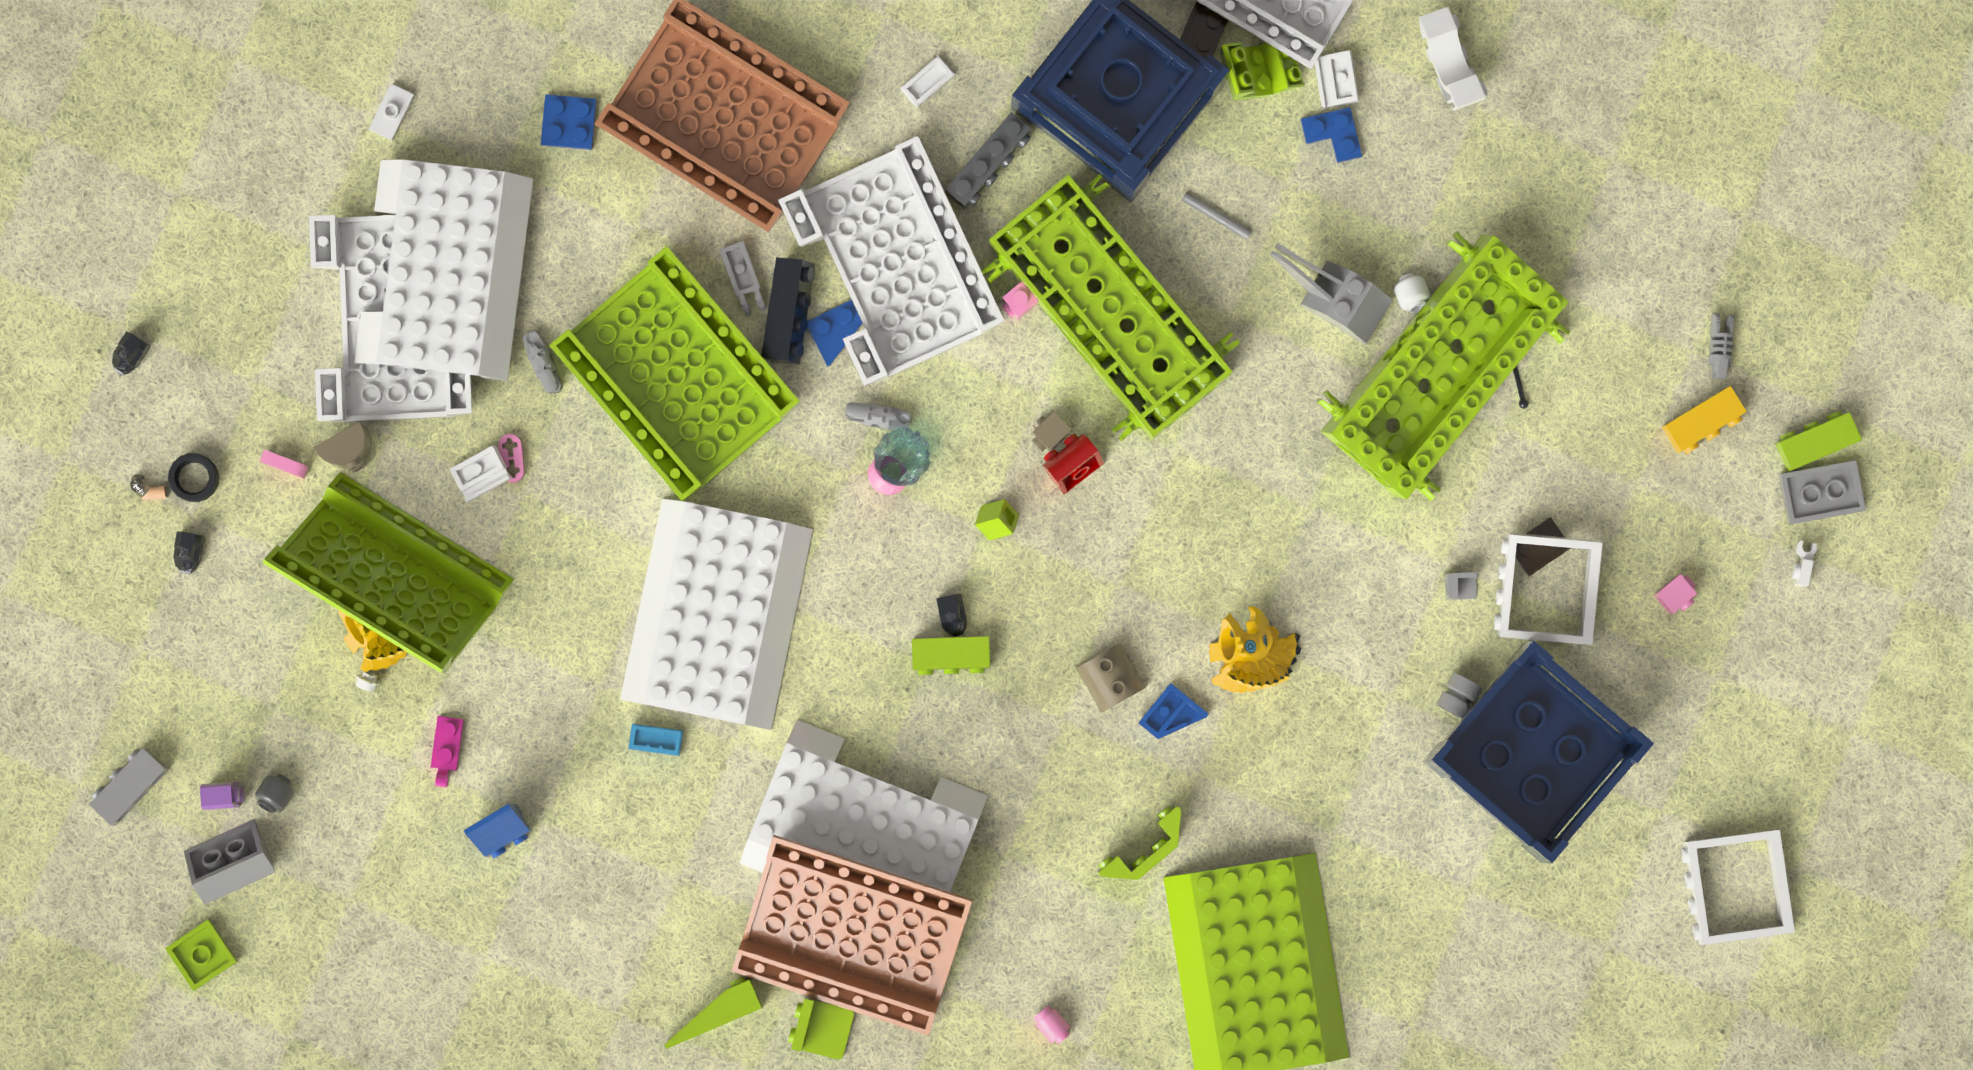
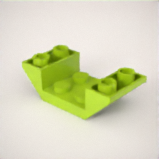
(1259, 71)
(1170, 825)

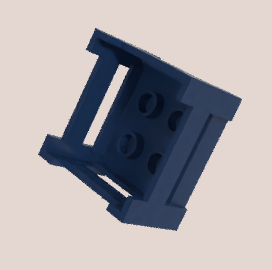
(1119, 91)
(1537, 752)

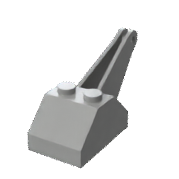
(1338, 295)

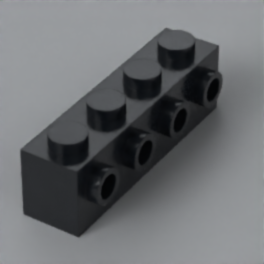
(788, 310)

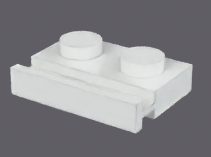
(1337, 79)
(480, 473)

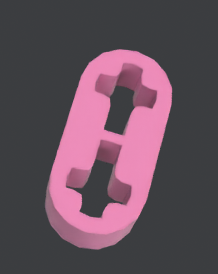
(517, 456)
(284, 464)

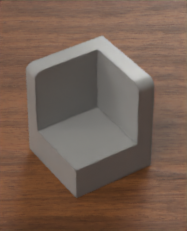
(1461, 585)

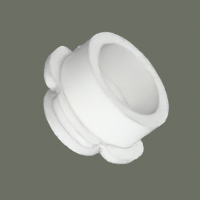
(367, 681)

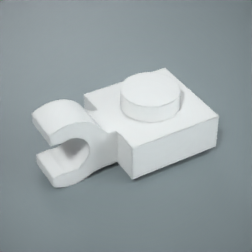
(1802, 571)

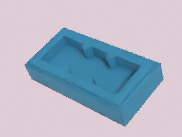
(655, 739)

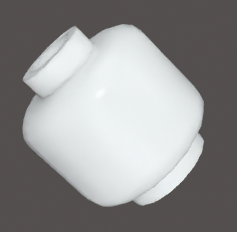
(1412, 292)

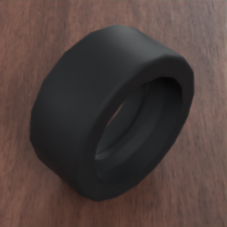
(179, 463)

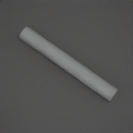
(1216, 215)

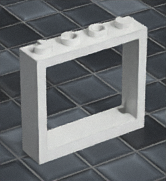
(1506, 573)
(1780, 884)

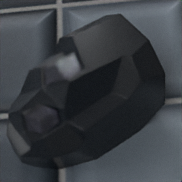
(129, 353)
(188, 551)
(952, 614)

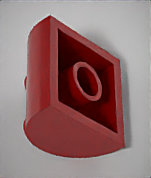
(1073, 462)

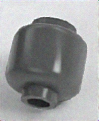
(274, 793)

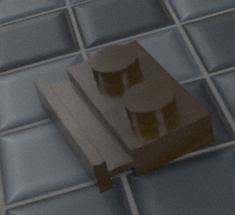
(1203, 30)
(1535, 557)

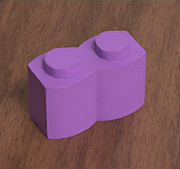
(221, 795)

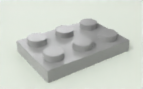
(1822, 492)

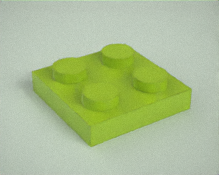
(201, 955)

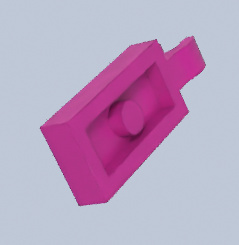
(446, 748)

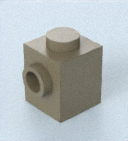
(1050, 431)

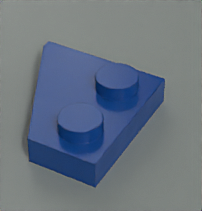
(832, 327)
(1171, 713)

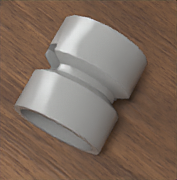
(1459, 695)

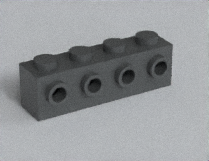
(988, 160)

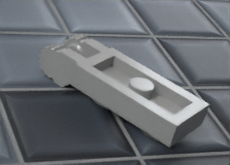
(742, 274)

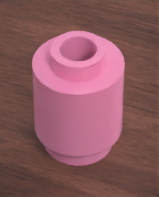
(1052, 1025)

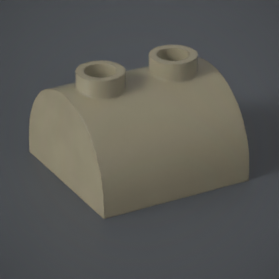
(347, 448)
(1110, 677)

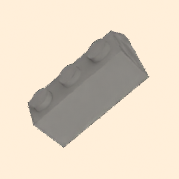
(228, 862)

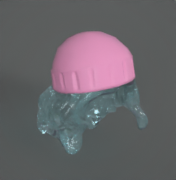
(899, 461)

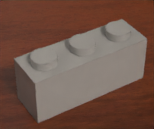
(128, 786)

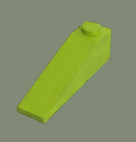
(729, 1006)

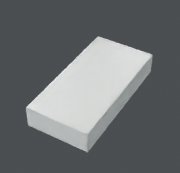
(927, 81)

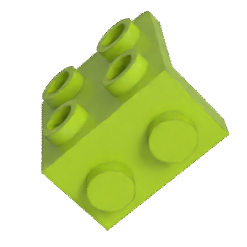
(821, 1028)

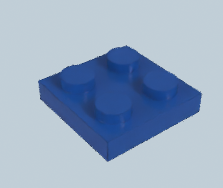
(568, 122)

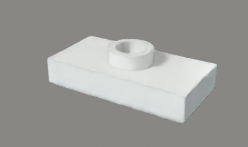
(391, 112)

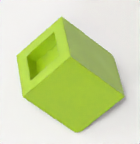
(997, 519)

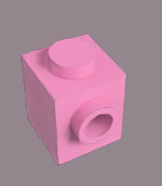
(1019, 301)
(1677, 594)

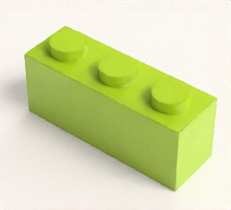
(1818, 440)
(950, 655)

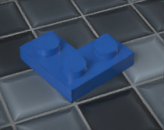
(1335, 126)

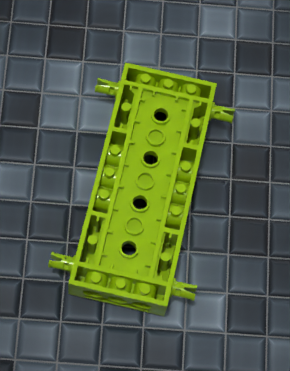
(1094, 319)
(1459, 381)

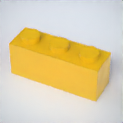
(1705, 420)

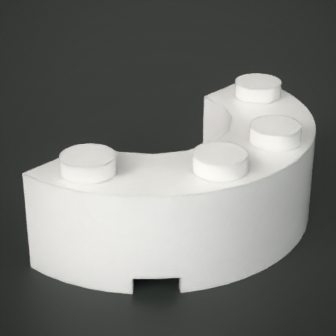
(1455, 78)

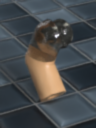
(144, 490)

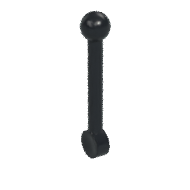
(1523, 403)

